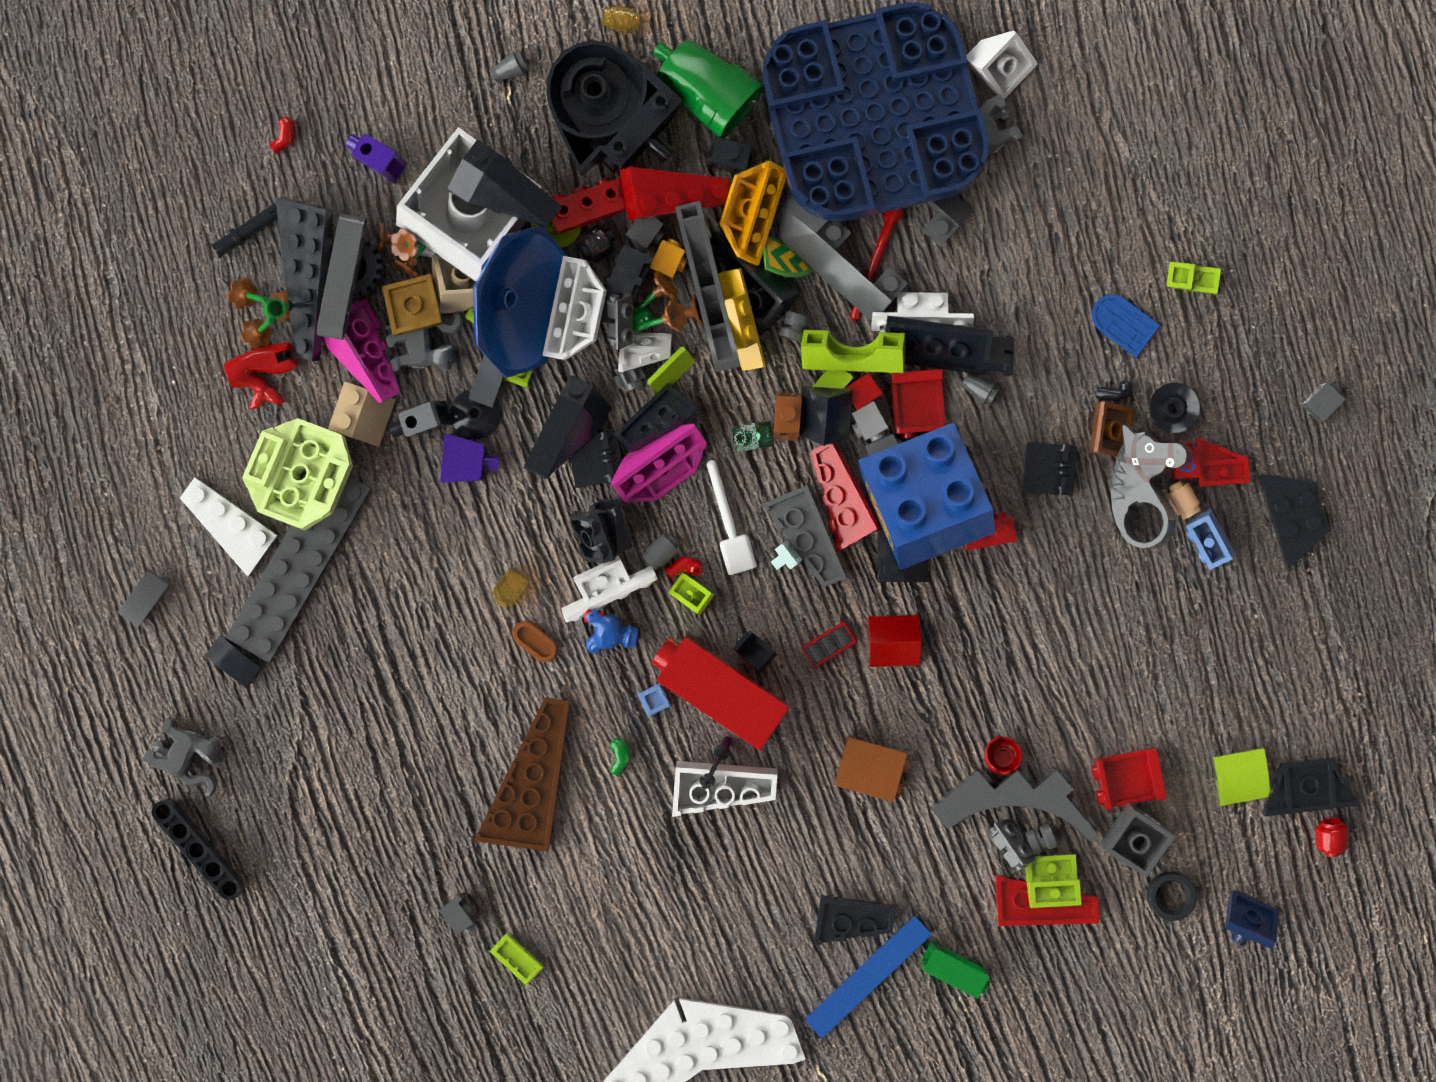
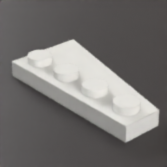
(233, 529)

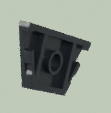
(1294, 515)
(1308, 787)

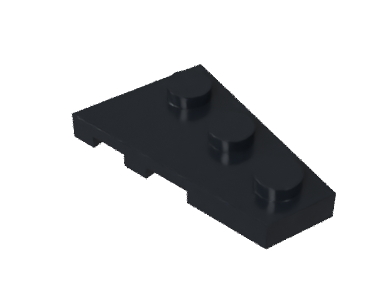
(656, 418)

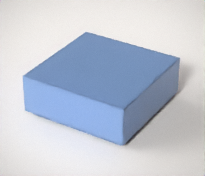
(654, 699)

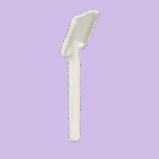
(737, 549)

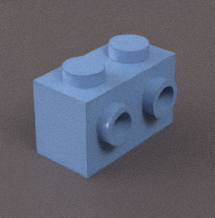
(1209, 539)

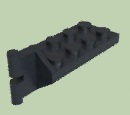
(953, 346)

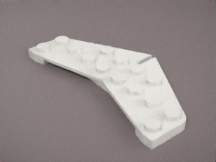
(708, 1039)

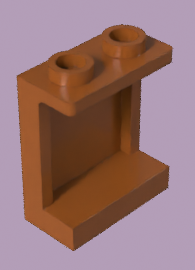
(871, 769)

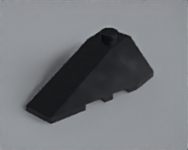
(572, 422)

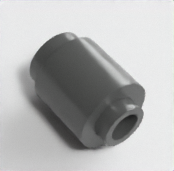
(661, 551)

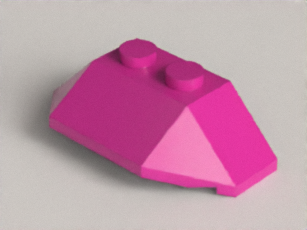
(659, 465)

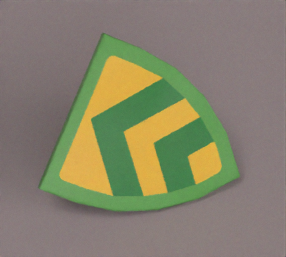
(783, 261)

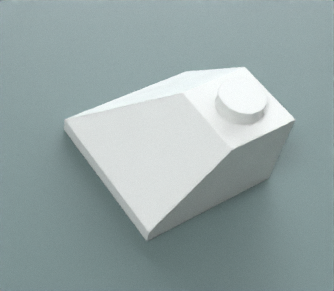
(1001, 62)

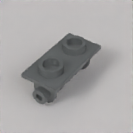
(621, 331)
(1006, 835)

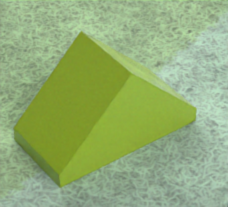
(691, 593)

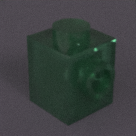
(753, 436)

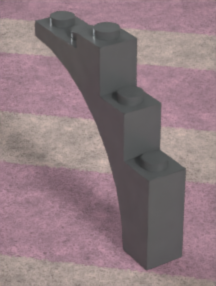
(707, 286)
(1048, 794)

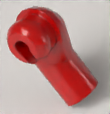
(286, 135)
(686, 565)

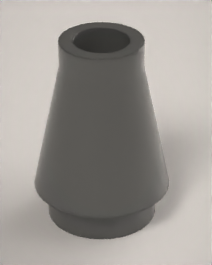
(509, 67)
(981, 389)

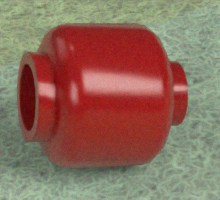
(1332, 837)

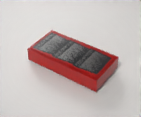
(828, 644)

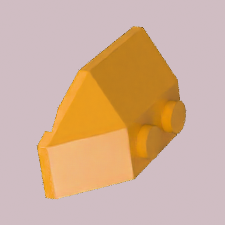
(752, 209)

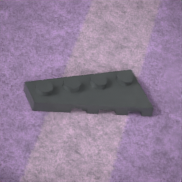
(804, 527)

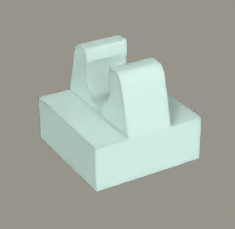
(787, 556)

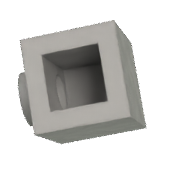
(869, 423)

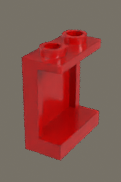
(917, 402)
(1128, 778)

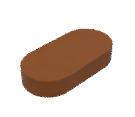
(535, 641)

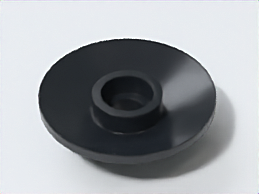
(1187, 407)
(474, 427)

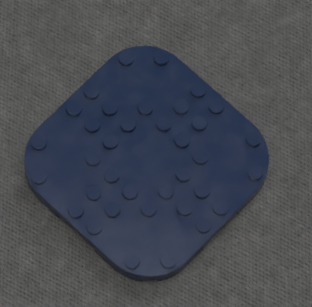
(874, 112)

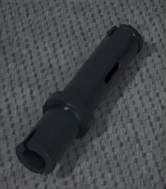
(245, 231)

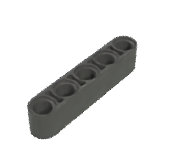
(342, 276)

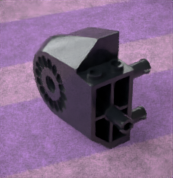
(617, 121)

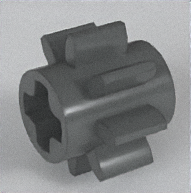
(630, 379)

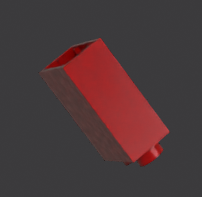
(719, 690)

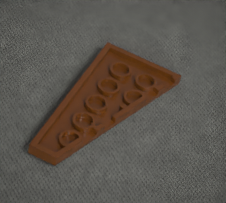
(527, 797)

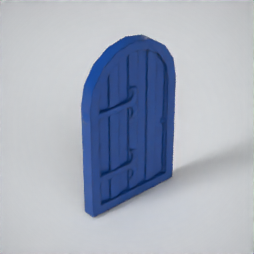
(1123, 323)

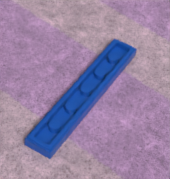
(868, 976)

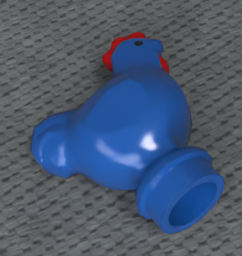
(608, 632)

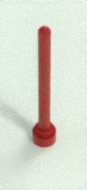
(891, 218)

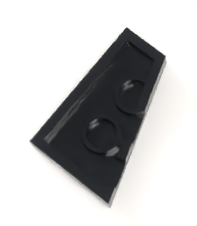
(849, 918)

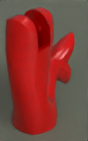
(242, 367)

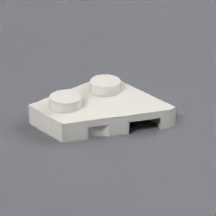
(646, 349)

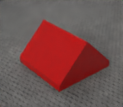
(894, 640)

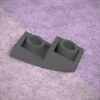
(143, 597)

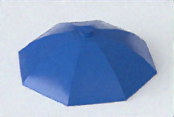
(516, 300)

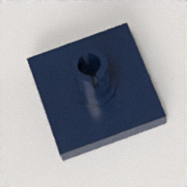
(1251, 920)

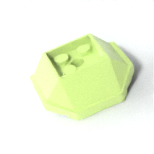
(280, 460)

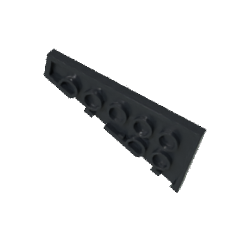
(305, 253)

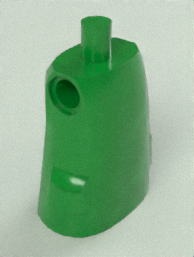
(708, 85)

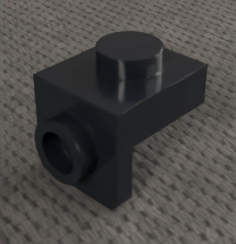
(754, 651)

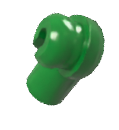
(622, 756)

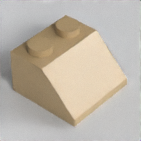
(361, 415)

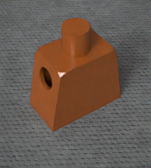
(787, 416)

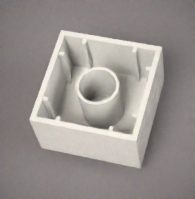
(445, 223)

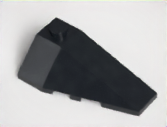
(494, 183)
(767, 292)
(888, 568)

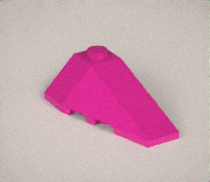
(364, 352)

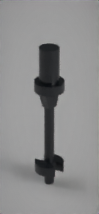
(721, 753)

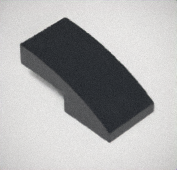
(233, 661)

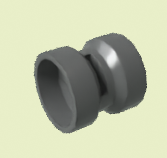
(794, 326)
(1040, 839)

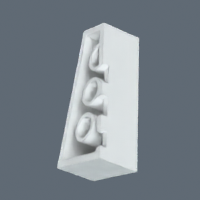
(732, 787)

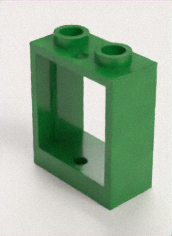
(955, 970)

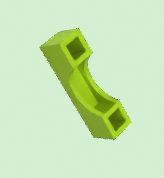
(823, 352)

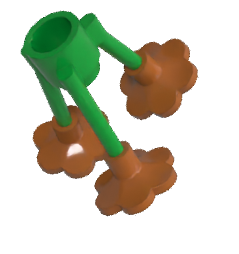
(674, 315)
(257, 332)

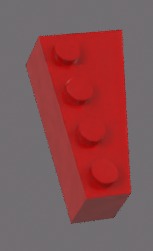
(658, 192)

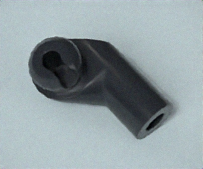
(1115, 394)

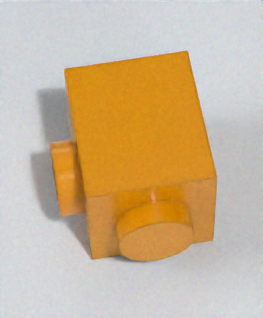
(669, 259)

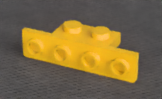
(741, 319)

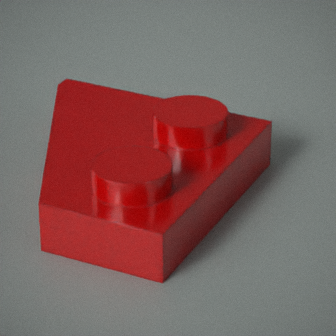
(1220, 465)

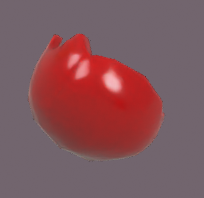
(1003, 755)

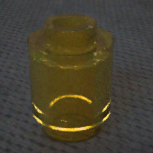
(621, 19)

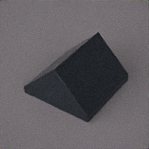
(825, 414)

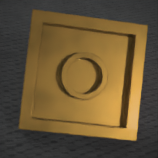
(412, 305)

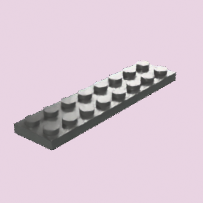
(293, 576)

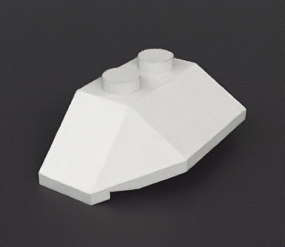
(575, 310)

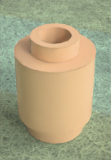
(1183, 499)

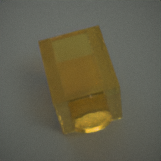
(510, 588)

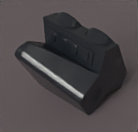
(602, 531)

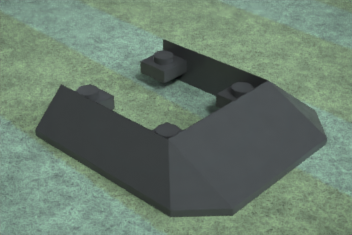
(818, 239)

